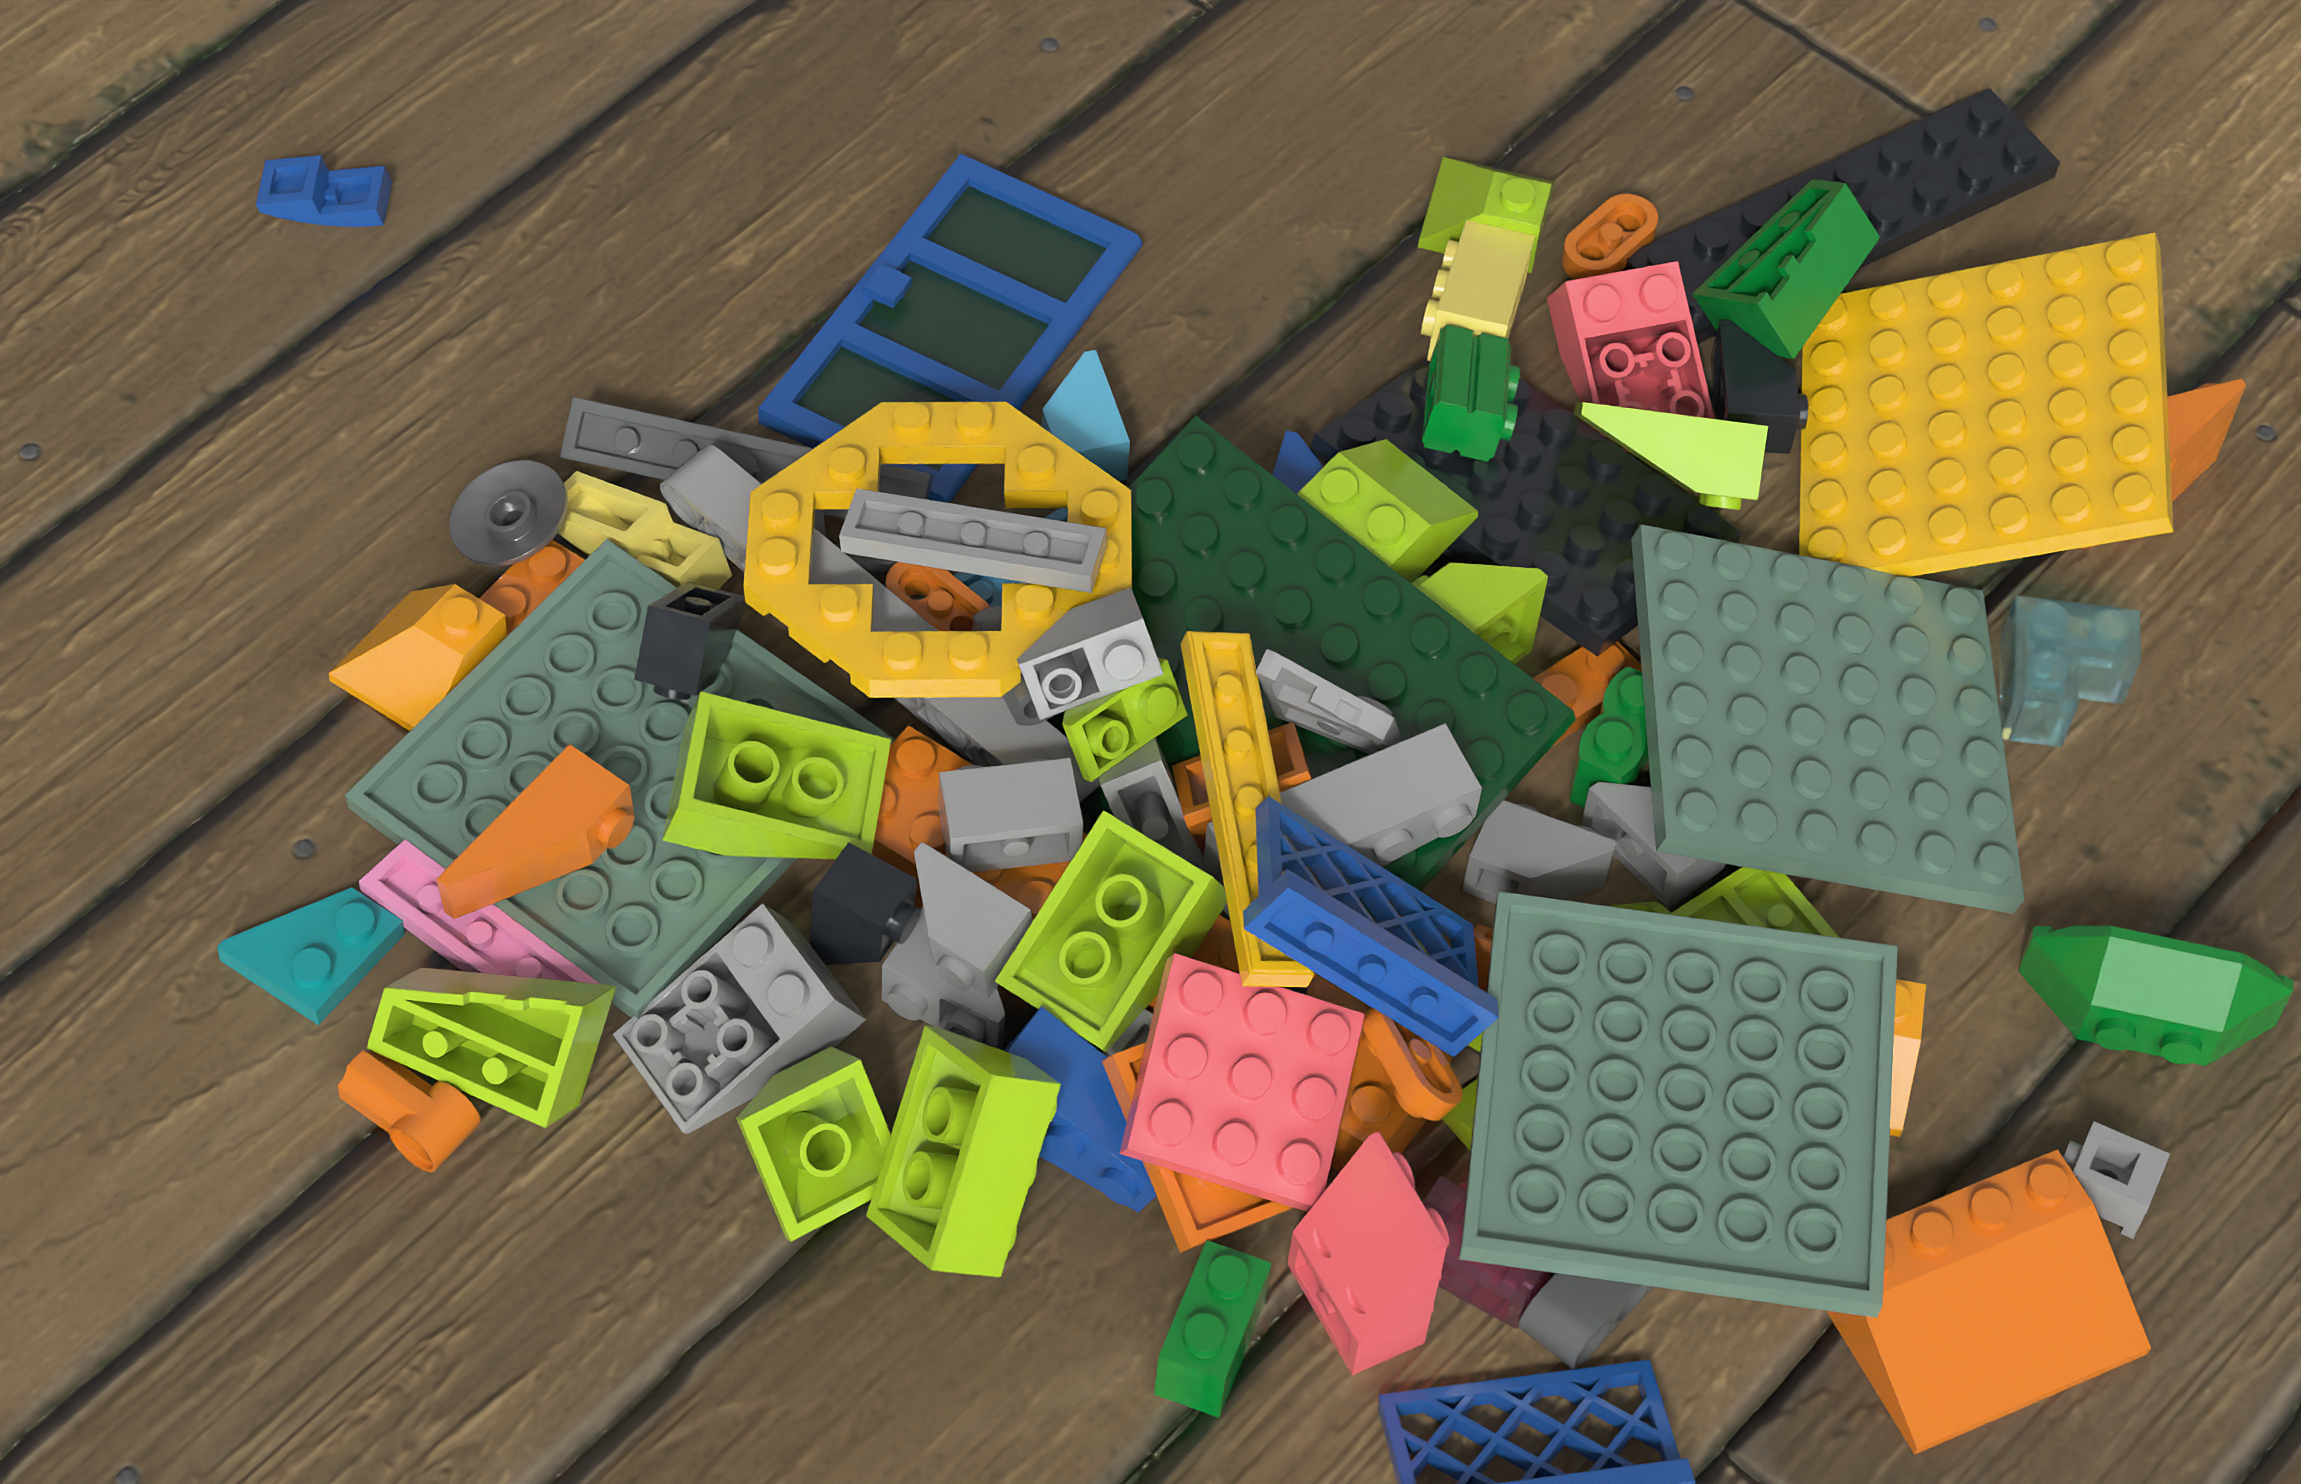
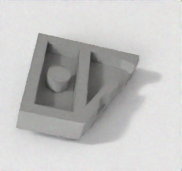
(1325, 708)

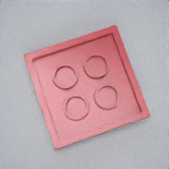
(1242, 1084)

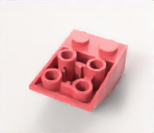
(1631, 341)
(1371, 1258)

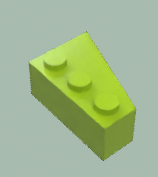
(496, 1036)

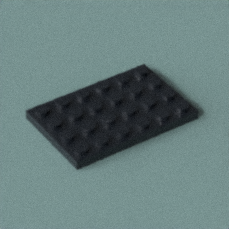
(1544, 501)

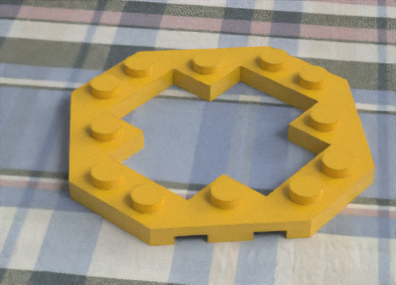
(838, 618)

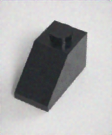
(1756, 387)
(687, 639)
(861, 909)

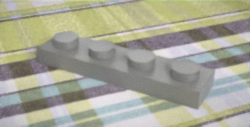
(973, 540)

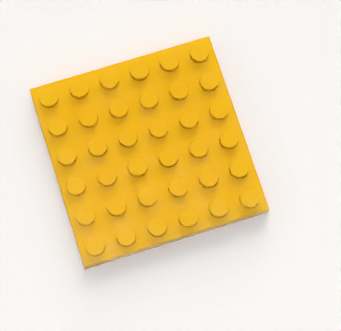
(1989, 413)

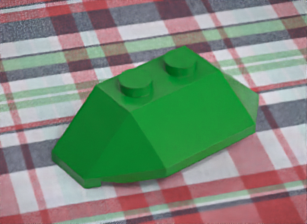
(2152, 991)

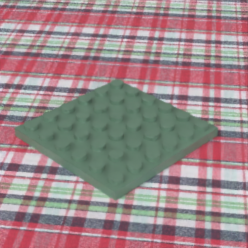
(570, 680)
(1823, 721)
(1684, 1105)

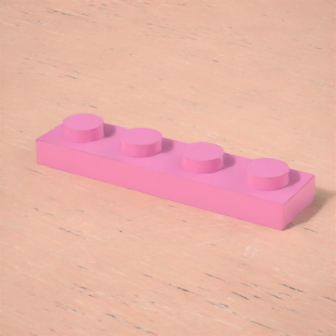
(476, 942)

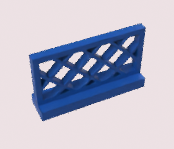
(1342, 943)
(1507, 1396)

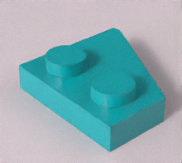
(315, 952)

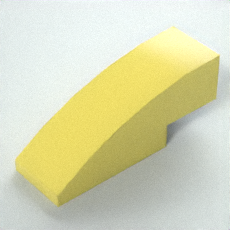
(642, 530)

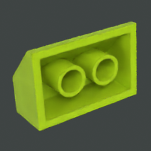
(963, 1153)

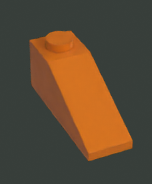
(545, 833)

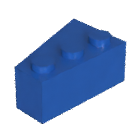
(1088, 1117)

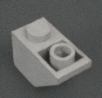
(1089, 655)
(1536, 856)
(920, 993)

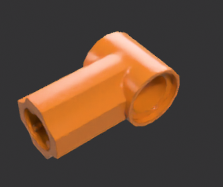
(420, 1118)

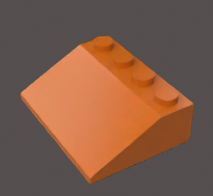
(1993, 1303)

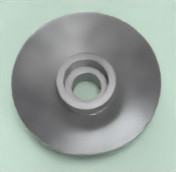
(508, 513)

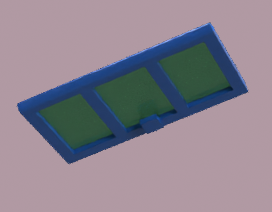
(955, 310)

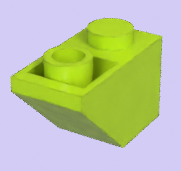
(1122, 722)

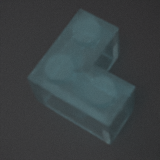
(2060, 655)

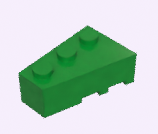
(1791, 268)

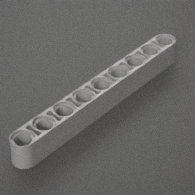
(714, 499)

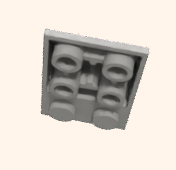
(737, 1020)

